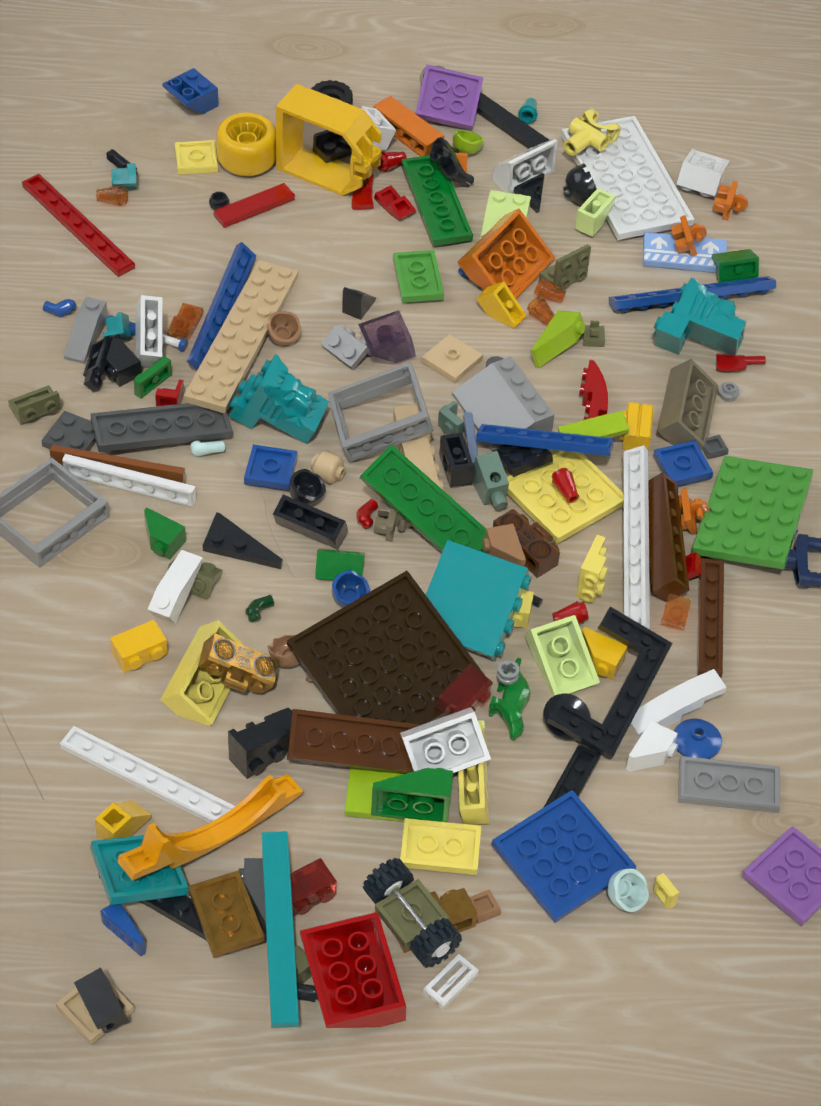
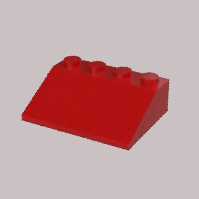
(354, 973)

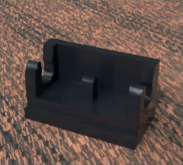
(101, 1001)

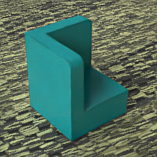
(125, 176)
(118, 325)

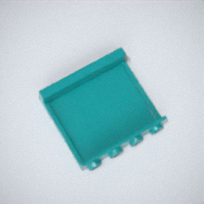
(478, 596)

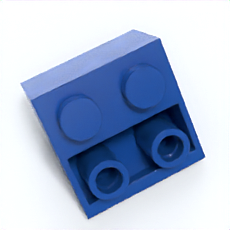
(193, 91)

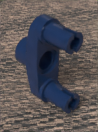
(798, 561)

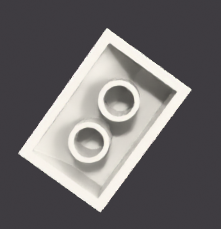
(526, 166)
(447, 743)

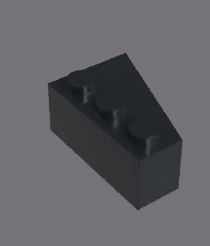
(260, 743)

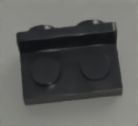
(330, 146)

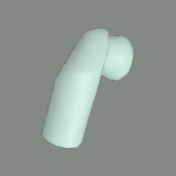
(204, 448)

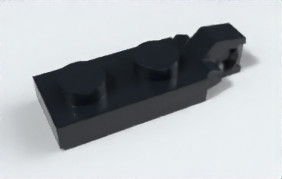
(96, 364)

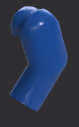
(61, 308)

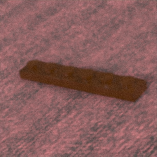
(710, 617)

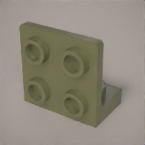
(569, 268)

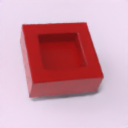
(693, 565)

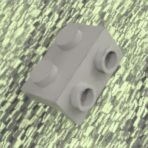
(345, 346)

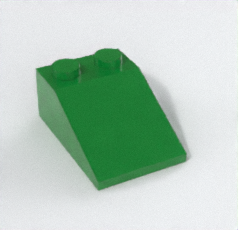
(414, 795)

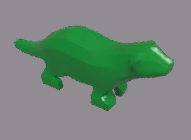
(512, 704)

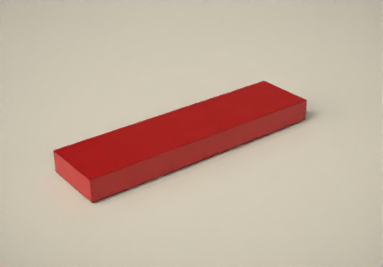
(254, 205)

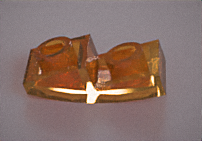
(185, 322)

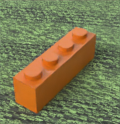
(409, 127)

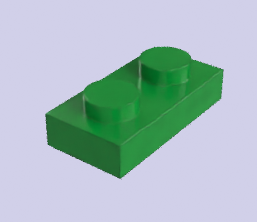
(152, 377)

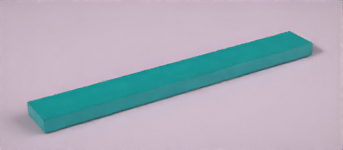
(279, 930)

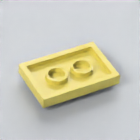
(441, 846)

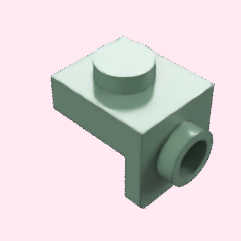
(448, 419)

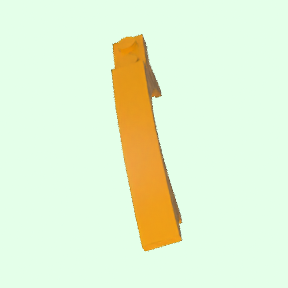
(176, 849)

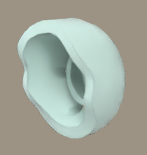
(620, 888)

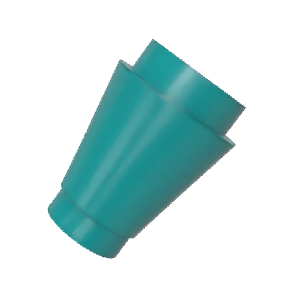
(528, 111)

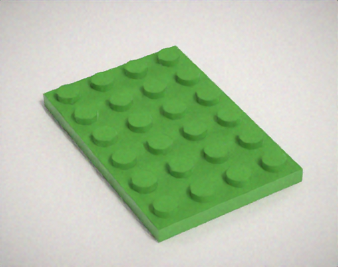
(753, 512)

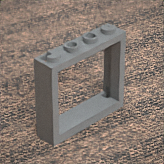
(384, 436)
(67, 534)

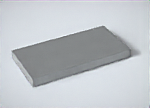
(729, 784)

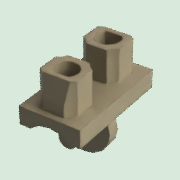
(388, 526)

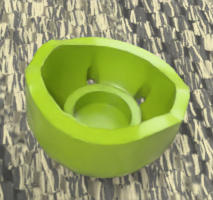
(467, 141)

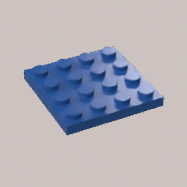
(562, 855)

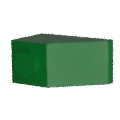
(163, 534)

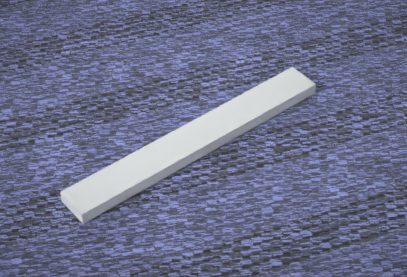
(144, 775)

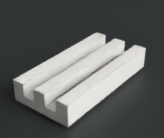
(437, 996)

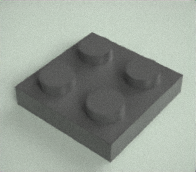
(70, 432)

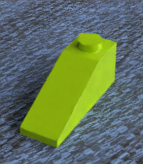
(559, 335)

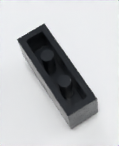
(310, 522)

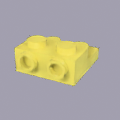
(593, 572)

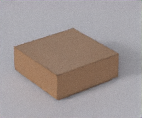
(485, 906)

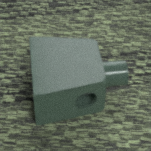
(490, 480)

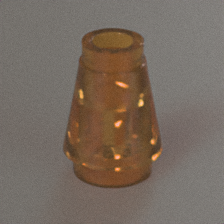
(113, 195)
(548, 290)
(540, 310)

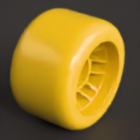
(246, 144)

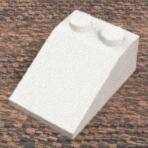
(702, 173)

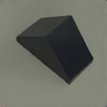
(356, 302)

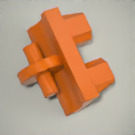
(727, 199)
(695, 233)
(691, 510)

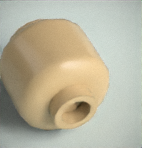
(328, 466)

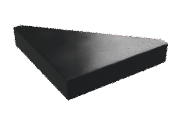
(533, 188)

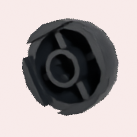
(579, 185)

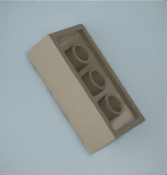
(687, 405)

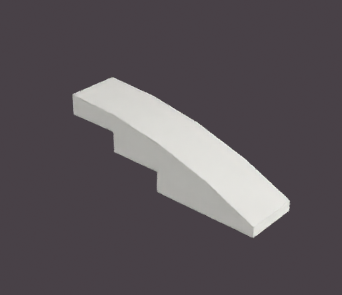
(678, 701)

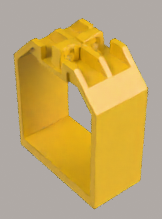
(333, 115)

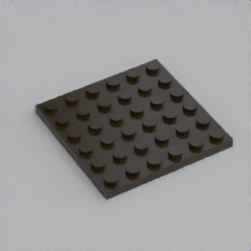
(383, 655)

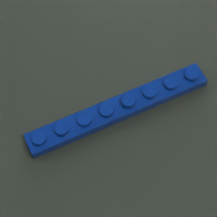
(664, 297)
(223, 301)

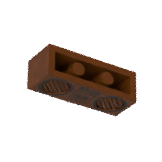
(535, 542)

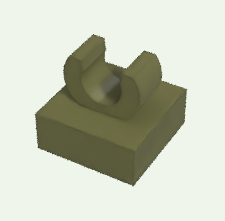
(594, 335)

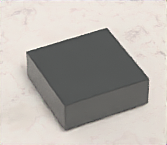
(714, 447)

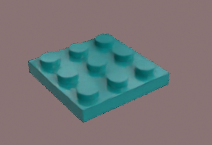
(119, 886)

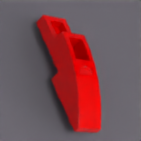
(594, 391)

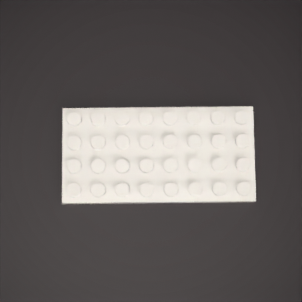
(638, 179)

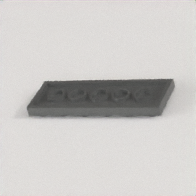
(158, 426)

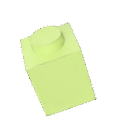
(594, 212)

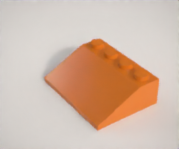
(507, 253)

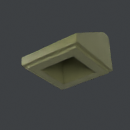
(302, 967)

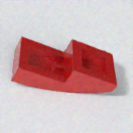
(395, 205)

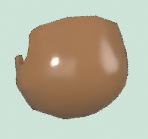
(281, 651)

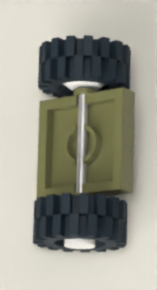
(411, 913)

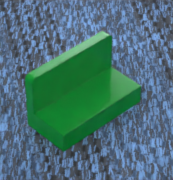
(736, 265)
(333, 562)

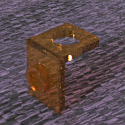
(676, 612)

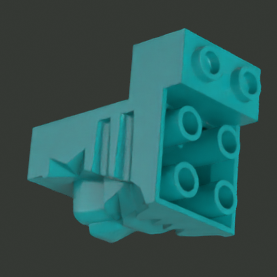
(702, 318)
(279, 401)

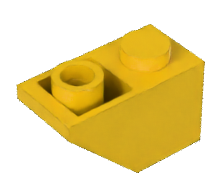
(120, 820)

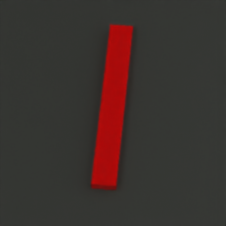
(78, 225)

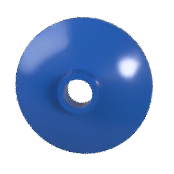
(696, 746)

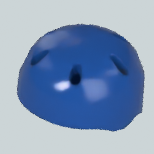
(350, 593)

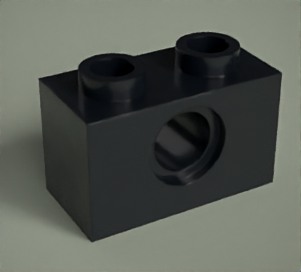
(456, 459)

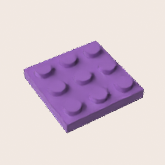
(449, 97)
(789, 875)

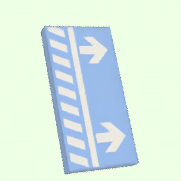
(661, 252)

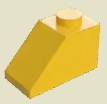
(501, 305)
(605, 653)

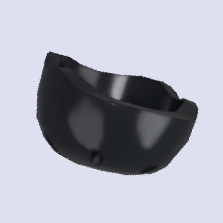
(306, 493)

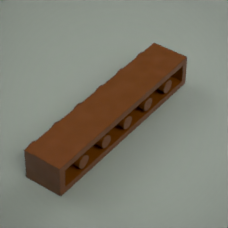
(666, 539)

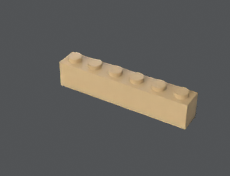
(418, 449)

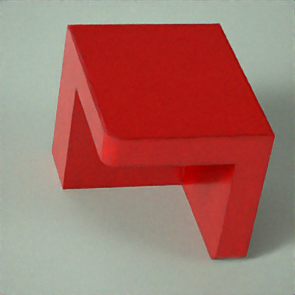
(170, 396)

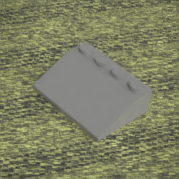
(504, 398)

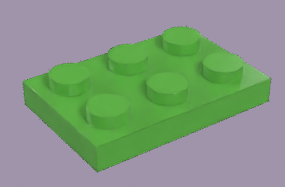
(418, 276)

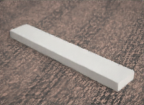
(130, 480)

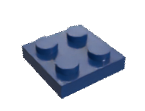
(683, 463)
(270, 467)

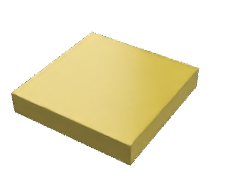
(196, 157)

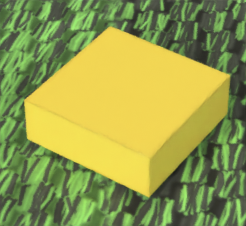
(665, 891)

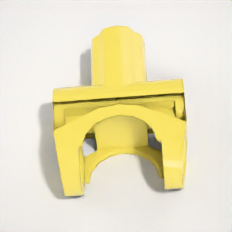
(588, 132)

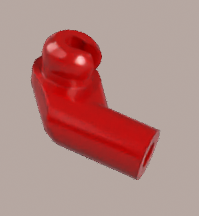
(364, 512)

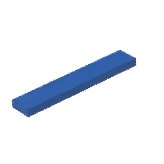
(545, 439)

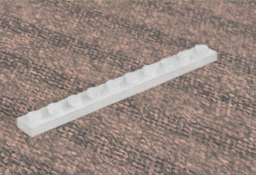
(636, 536)

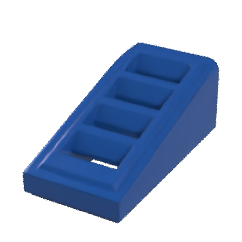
(120, 923)

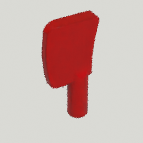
(363, 197)
(737, 362)

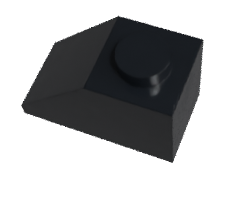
(121, 363)

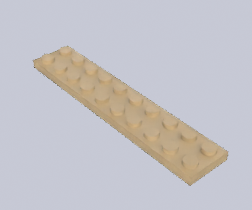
(240, 337)

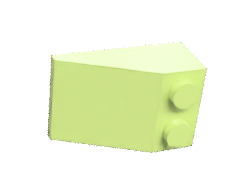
(501, 203)
(562, 656)

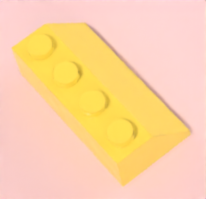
(192, 690)

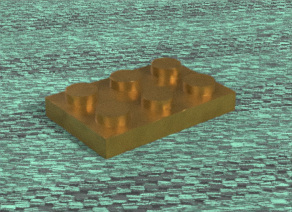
(226, 913)

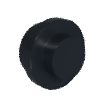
(218, 200)

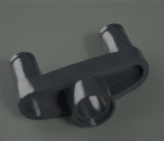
(445, 157)

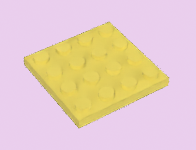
(549, 508)

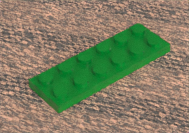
(436, 201)
(422, 501)

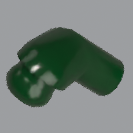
(257, 605)

